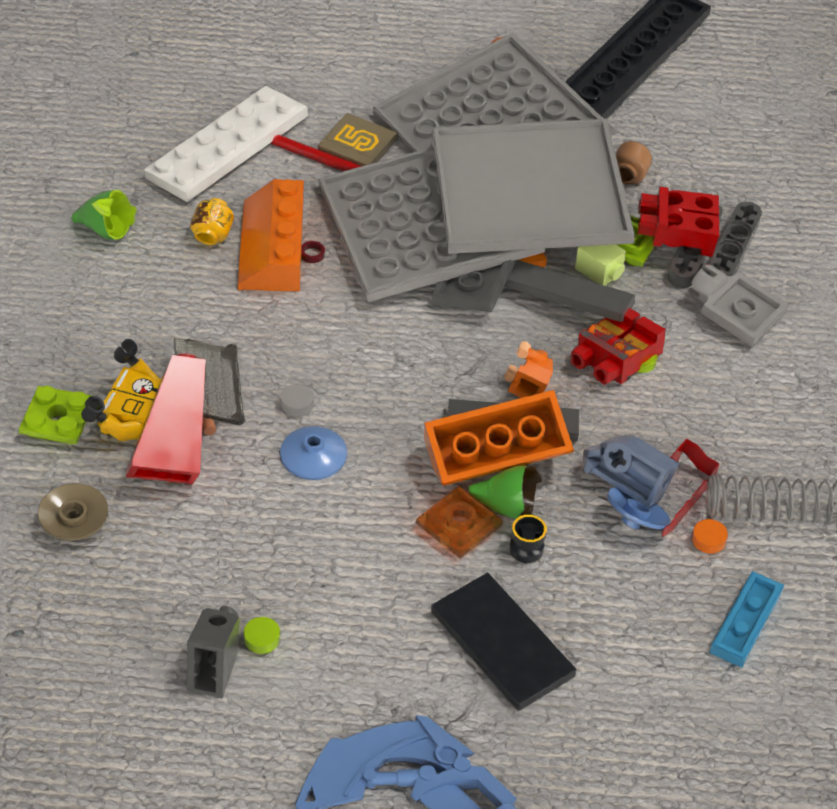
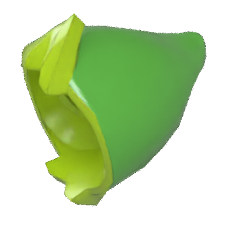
(107, 214)

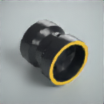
(528, 538)

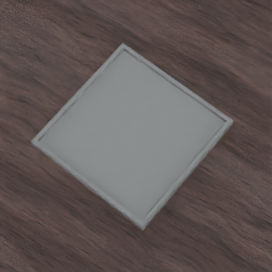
(530, 186)

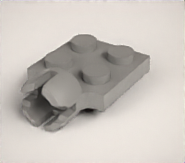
(736, 303)

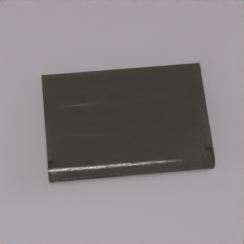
(222, 379)

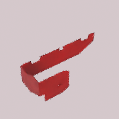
(703, 464)

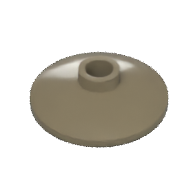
(77, 502)

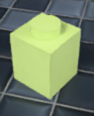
(601, 262)

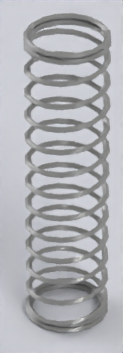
(713, 497)

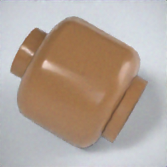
(633, 162)

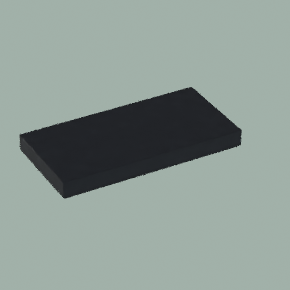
(503, 641)

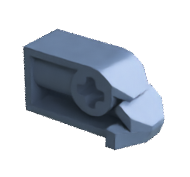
(631, 467)

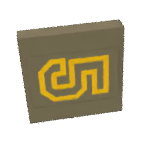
(358, 140)

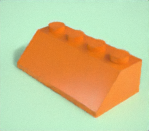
(272, 237)
(497, 438)

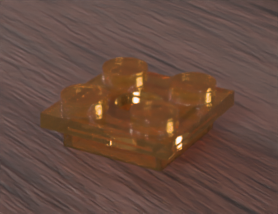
(457, 535)

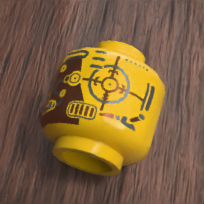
(212, 221)

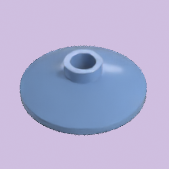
(313, 453)
(637, 514)

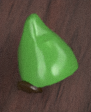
(509, 492)

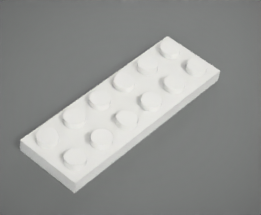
(225, 143)

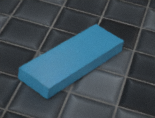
(746, 619)

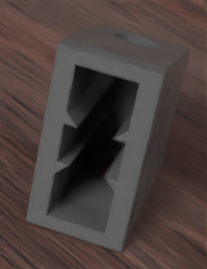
(214, 633)

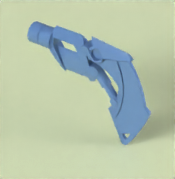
(353, 763)

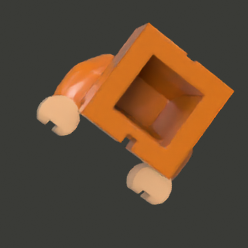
(531, 377)

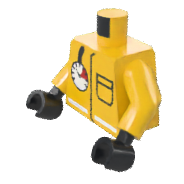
(129, 398)

